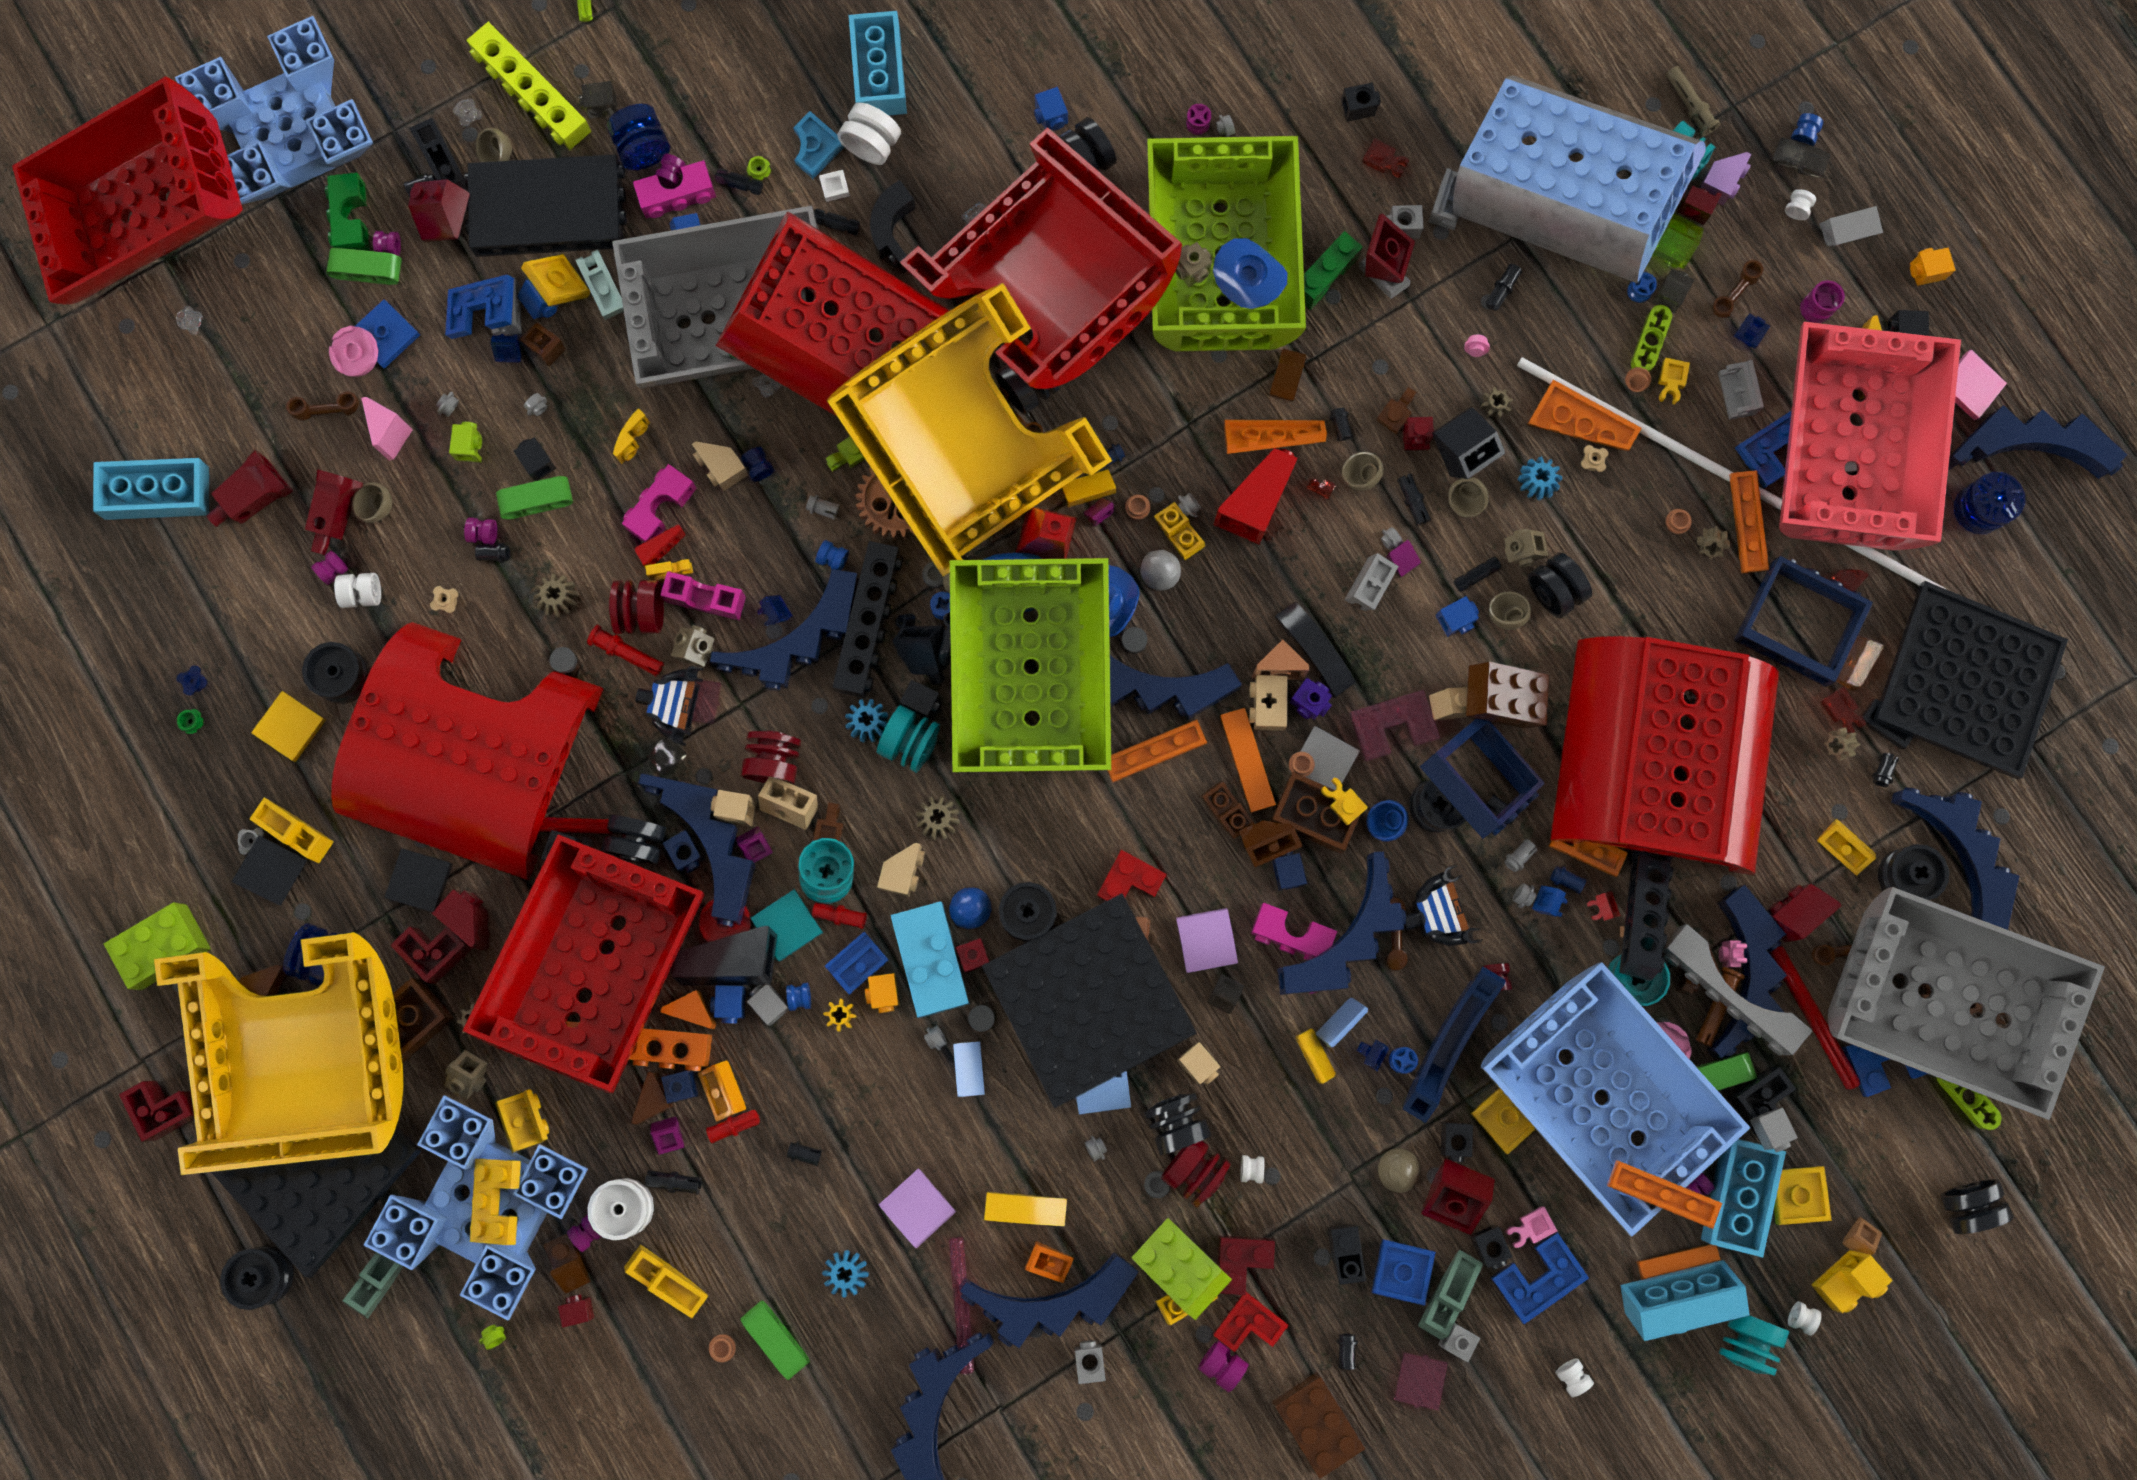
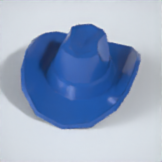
(1248, 274)
(1122, 599)

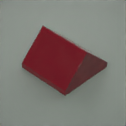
(1388, 252)

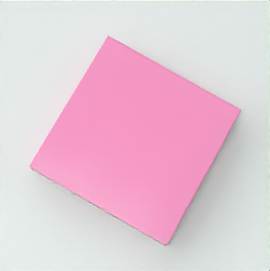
(1976, 385)

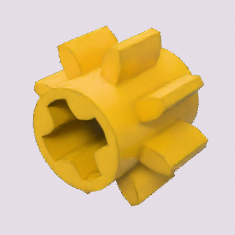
(844, 1021)

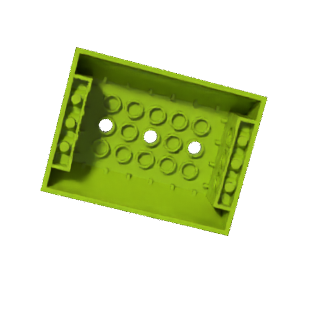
(1263, 202)
(989, 658)

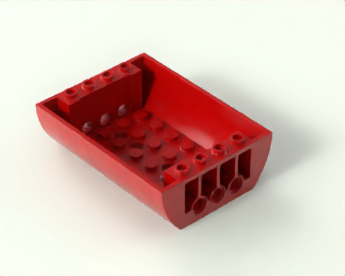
(119, 167)
(796, 338)
(559, 954)

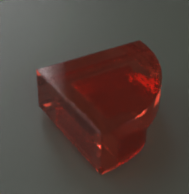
(1324, 489)
(1850, 578)

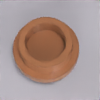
(1638, 379)
(1137, 507)
(1678, 521)
(1301, 763)
(722, 1348)

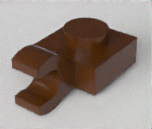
(1396, 413)
(829, 827)

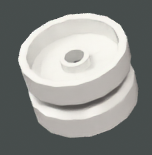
(869, 133)
(604, 1210)

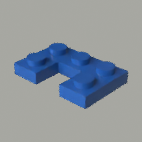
(492, 294)
(1760, 449)
(1870, 1071)
(1560, 1279)

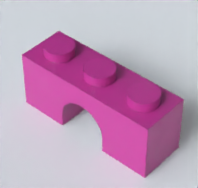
(694, 189)
(668, 486)
(717, 600)
(1271, 928)

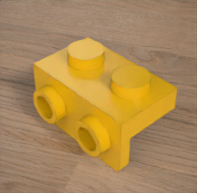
(522, 1120)

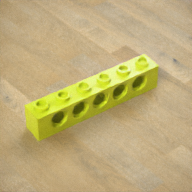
(488, 42)

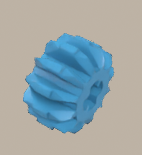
(1539, 487)
(857, 717)
(844, 1283)

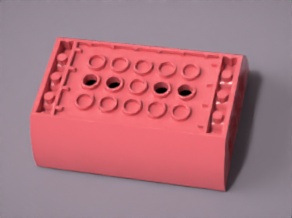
(1897, 448)

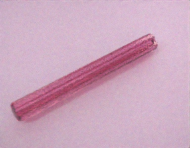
(961, 1307)

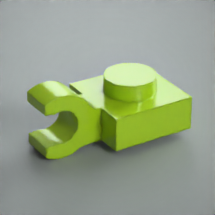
(847, 453)

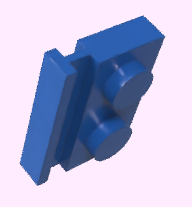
(856, 963)

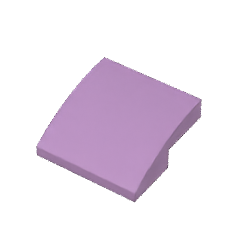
(1206, 940)
(917, 1208)

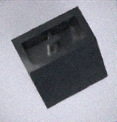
(1468, 444)

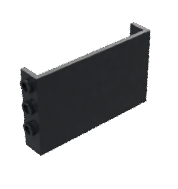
(545, 205)

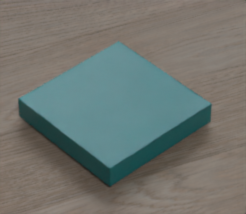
(790, 922)

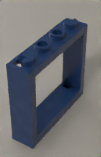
(1787, 657)
(1507, 762)

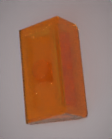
(1859, 662)

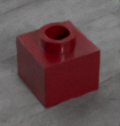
(575, 1310)

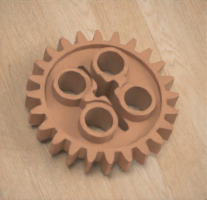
(873, 494)

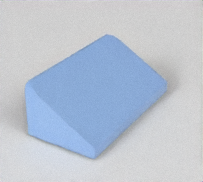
(1341, 1022)
(968, 1069)

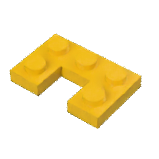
(486, 1222)

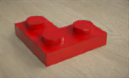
(1129, 872)
(1249, 1316)

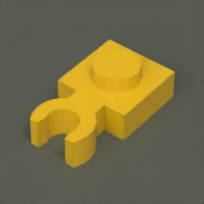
(1674, 377)
(659, 570)
(1347, 804)

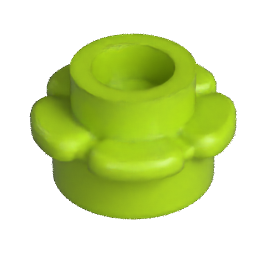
(755, 163)
(492, 1336)

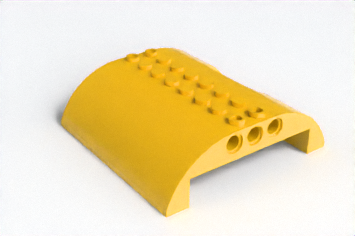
(948, 436)
(292, 1069)

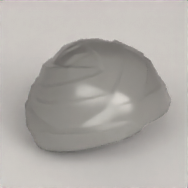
(1160, 570)

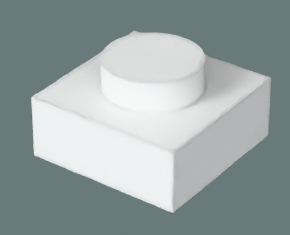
(834, 185)

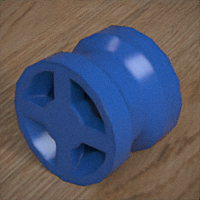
(1646, 282)
(936, 602)
(798, 996)
(1408, 1061)

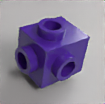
(1308, 691)

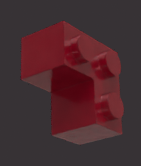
(427, 957)
(153, 1113)
(1242, 1252)

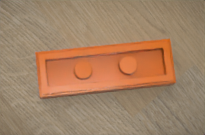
(1678, 1261)

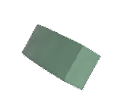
(372, 1284)
(1450, 1295)

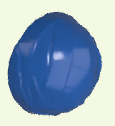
(1387, 820)
(970, 908)

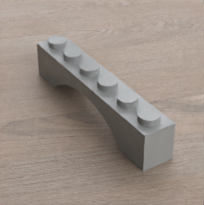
(1693, 955)

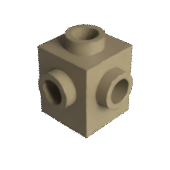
(1194, 271)
(1525, 547)
(692, 646)
(465, 1075)

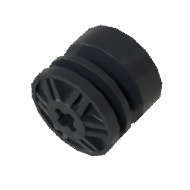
(1019, 392)
(1430, 817)
(1177, 1123)

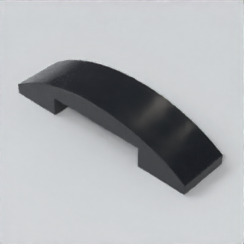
(1316, 648)

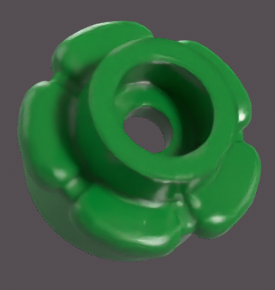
(183, 721)

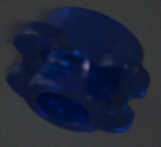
(199, 680)

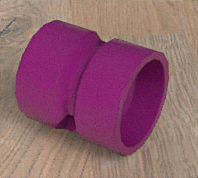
(1822, 301)
(1224, 1367)

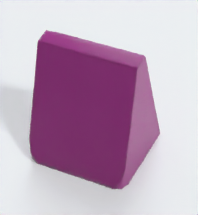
(1099, 511)
(1404, 557)
(754, 844)
(667, 1135)

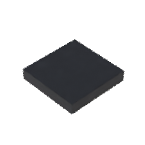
(269, 870)
(418, 880)

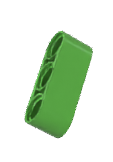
(364, 266)
(534, 497)
(1729, 1071)
(775, 1340)

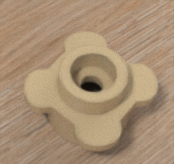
(1589, 463)
(451, 599)

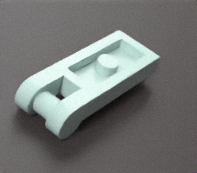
(601, 285)

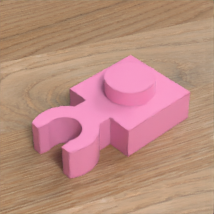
(1732, 954)
(1535, 1225)

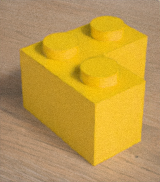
(1849, 1279)

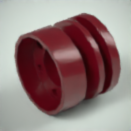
(630, 607)
(770, 758)
(1197, 1172)

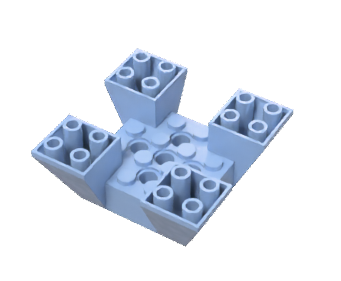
(286, 123)
(414, 1228)

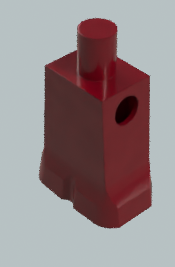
(248, 490)
(330, 508)

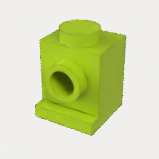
(465, 442)

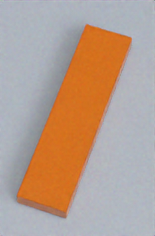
(1749, 522)
(1156, 750)
(1247, 760)
(1664, 1194)

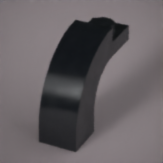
(887, 211)

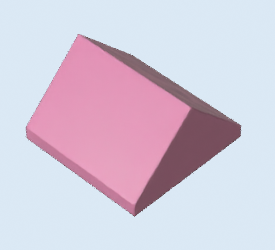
(386, 428)

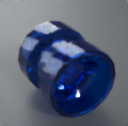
(756, 462)

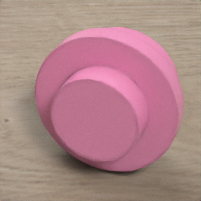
(1477, 345)

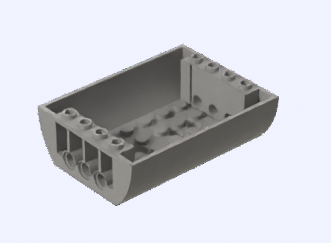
(688, 277)
(1964, 964)

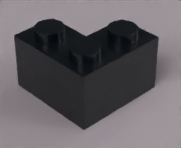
(1761, 1094)

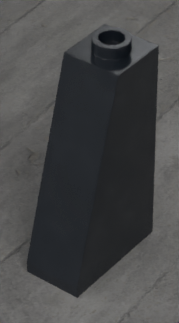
(733, 960)

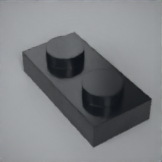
(1894, 736)

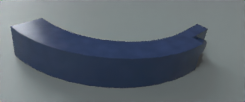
(1449, 1042)

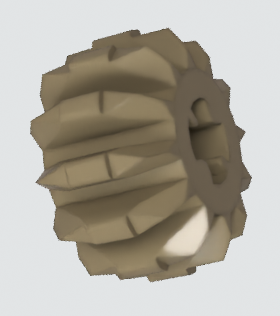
(563, 589)
(929, 813)

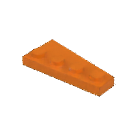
(1579, 417)
(1268, 434)

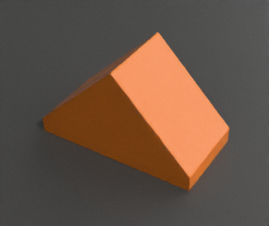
(691, 1009)
(1049, 1262)

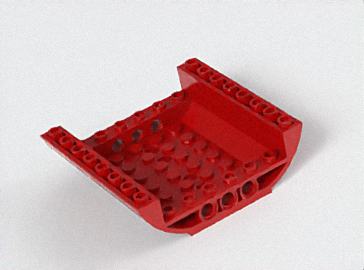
(1629, 739)

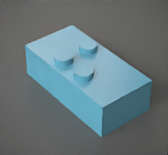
(878, 61)
(151, 488)
(930, 959)
(1747, 1188)
(1684, 1300)

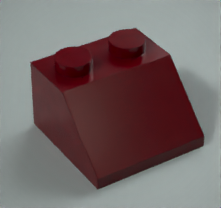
(438, 209)
(1803, 911)
(465, 917)
(1458, 1196)

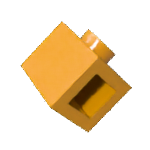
(1932, 266)
(883, 992)

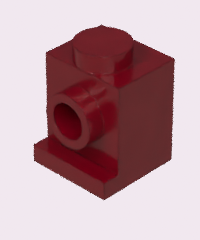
(1698, 204)
(1417, 433)

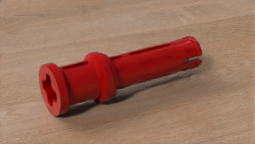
(615, 646)

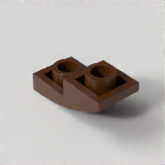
(1227, 809)

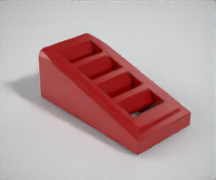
(657, 547)

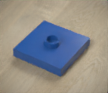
(389, 330)
(1403, 1272)

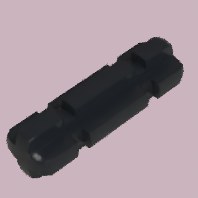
(739, 181)
(837, 221)
(1477, 574)

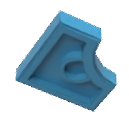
(817, 146)

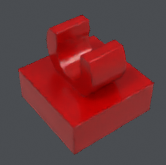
(1607, 906)

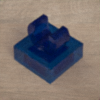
(1752, 330)
(506, 348)
(775, 609)
(1374, 1054)

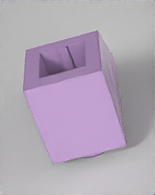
(1724, 175)

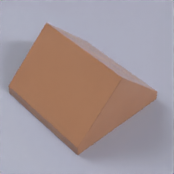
(1282, 662)

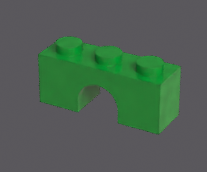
(344, 195)
(1329, 266)

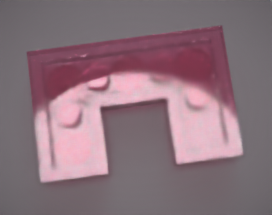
(1408, 709)

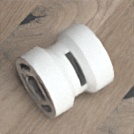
(1574, 1377)

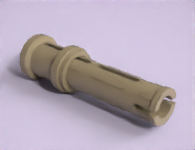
(1697, 109)

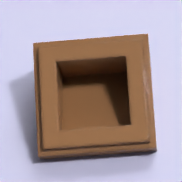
(1862, 1237)

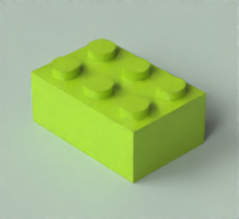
(161, 935)
(1181, 1269)

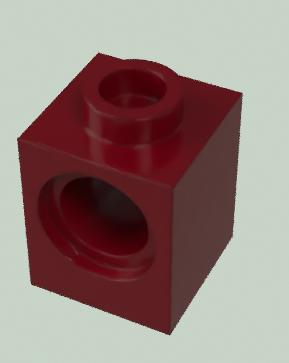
(972, 955)

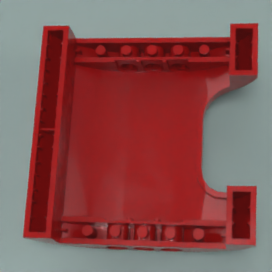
(1070, 255)
(454, 762)

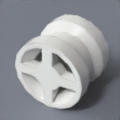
(1800, 204)
(1252, 1169)
(1804, 1318)

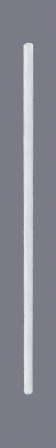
(1716, 468)

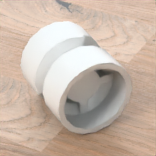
(353, 590)

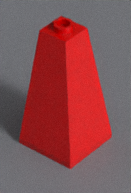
(1256, 498)
(1046, 534)

